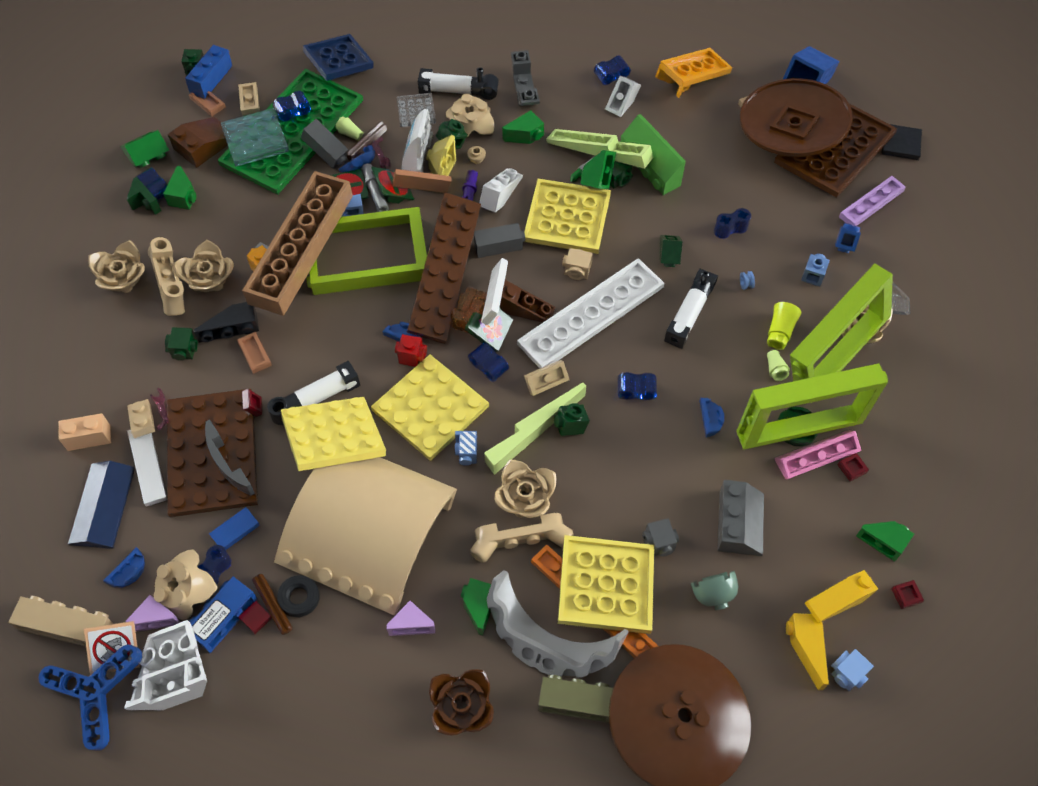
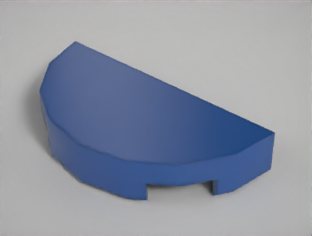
(396, 331)
(712, 416)
(127, 571)

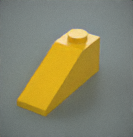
(841, 596)
(809, 644)

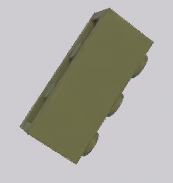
(575, 698)

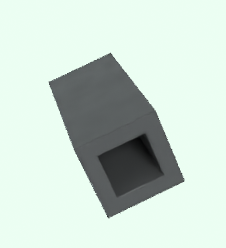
(324, 144)
(498, 240)

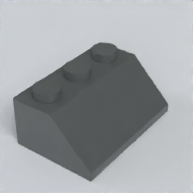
(740, 518)

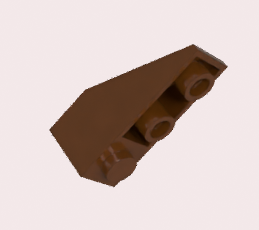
(524, 304)

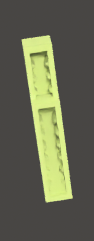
(594, 143)
(529, 429)

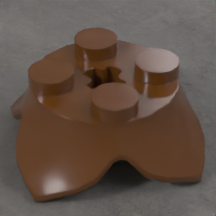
(448, 689)

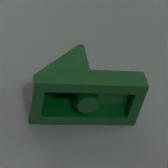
(140, 195)

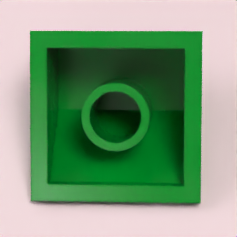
(145, 148)

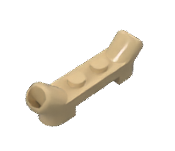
(168, 282)
(489, 538)

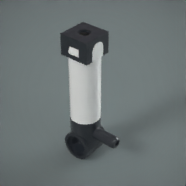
(482, 85)
(680, 327)
(342, 379)

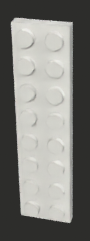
(590, 314)

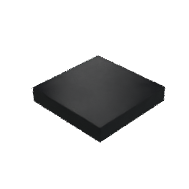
(904, 143)

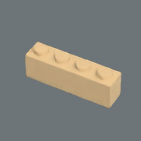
(55, 619)

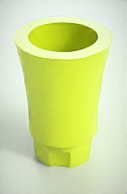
(782, 325)

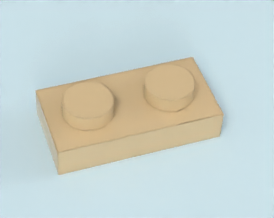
(249, 98)
(546, 377)
(141, 418)

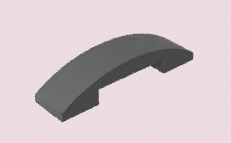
(236, 477)

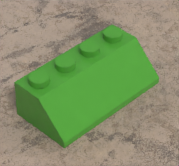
(667, 166)

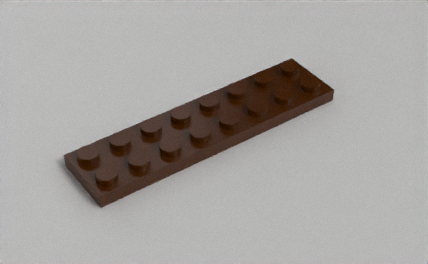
(444, 268)

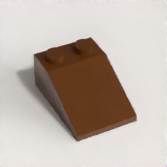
(198, 140)

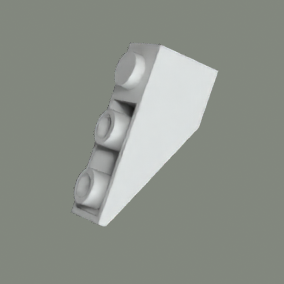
(499, 189)

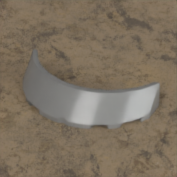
(541, 648)

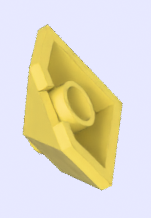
(442, 156)

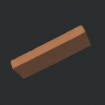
(421, 181)

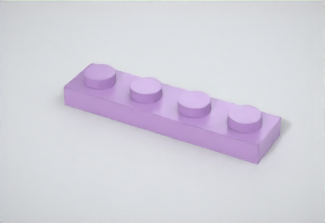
(872, 201)

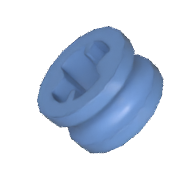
(747, 280)

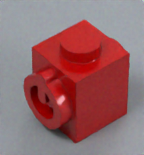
(410, 350)

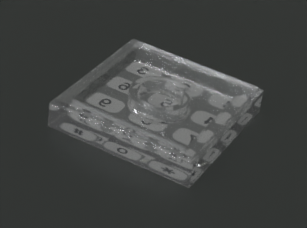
(411, 105)

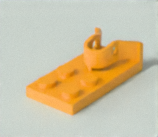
(692, 69)

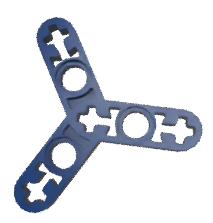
(89, 700)

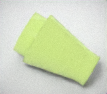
(348, 128)
(777, 366)

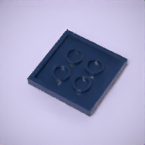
(338, 57)

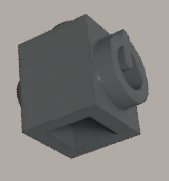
(661, 536)

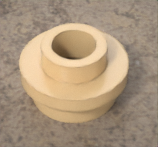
(476, 154)

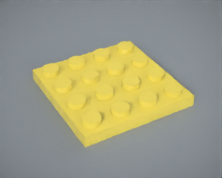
(567, 215)
(430, 407)
(332, 433)
(606, 584)

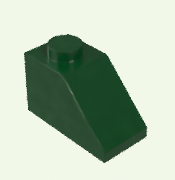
(670, 250)

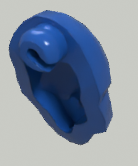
(358, 162)

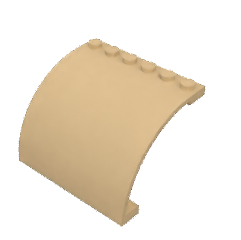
(362, 528)

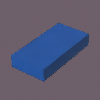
(234, 529)

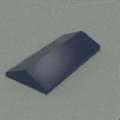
(102, 505)

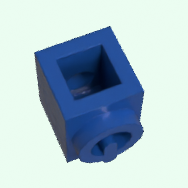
(848, 238)

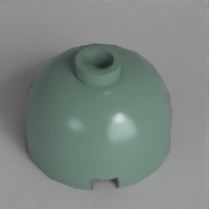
(716, 590)

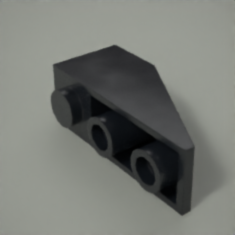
(232, 321)

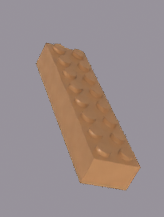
(298, 243)

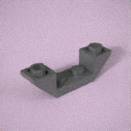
(522, 78)

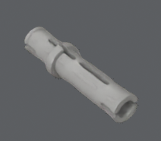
(374, 188)

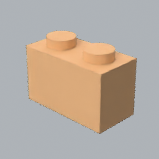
(84, 432)

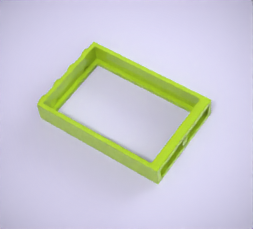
(379, 276)
(872, 290)
(755, 432)

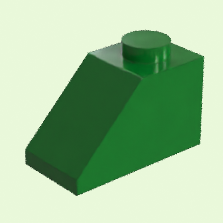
(523, 129)
(599, 170)
(179, 190)
(886, 538)
(475, 603)

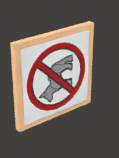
(106, 640)

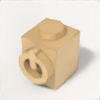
(577, 264)

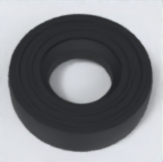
(291, 584)

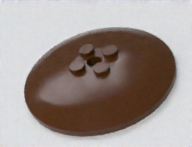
(774, 107)
(648, 725)

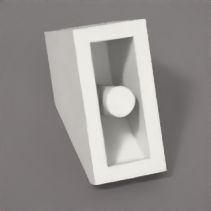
(622, 96)

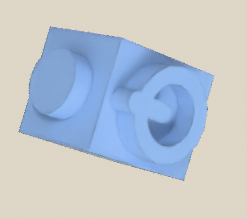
(851, 670)

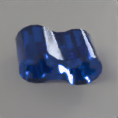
(611, 70)
(291, 106)
(153, 182)
(732, 223)
(488, 362)
(637, 386)
(216, 562)

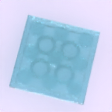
(254, 137)

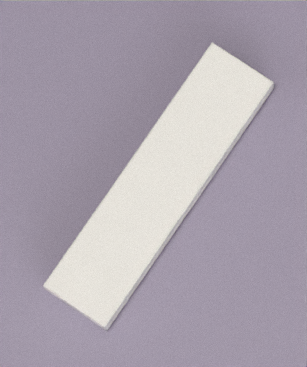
(494, 292)
(148, 469)

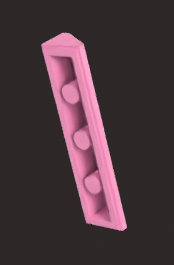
(818, 454)

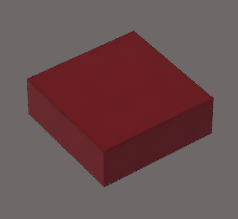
(252, 402)
(853, 467)
(907, 594)
(255, 617)

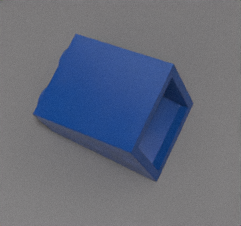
(811, 65)

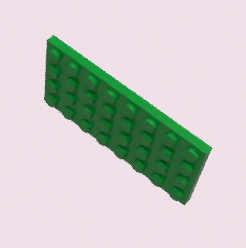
(328, 104)

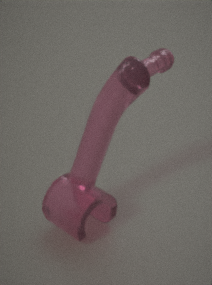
(383, 160)
(159, 401)

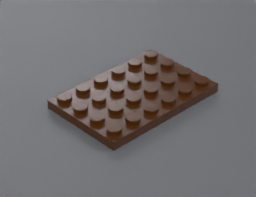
(841, 164)
(192, 474)

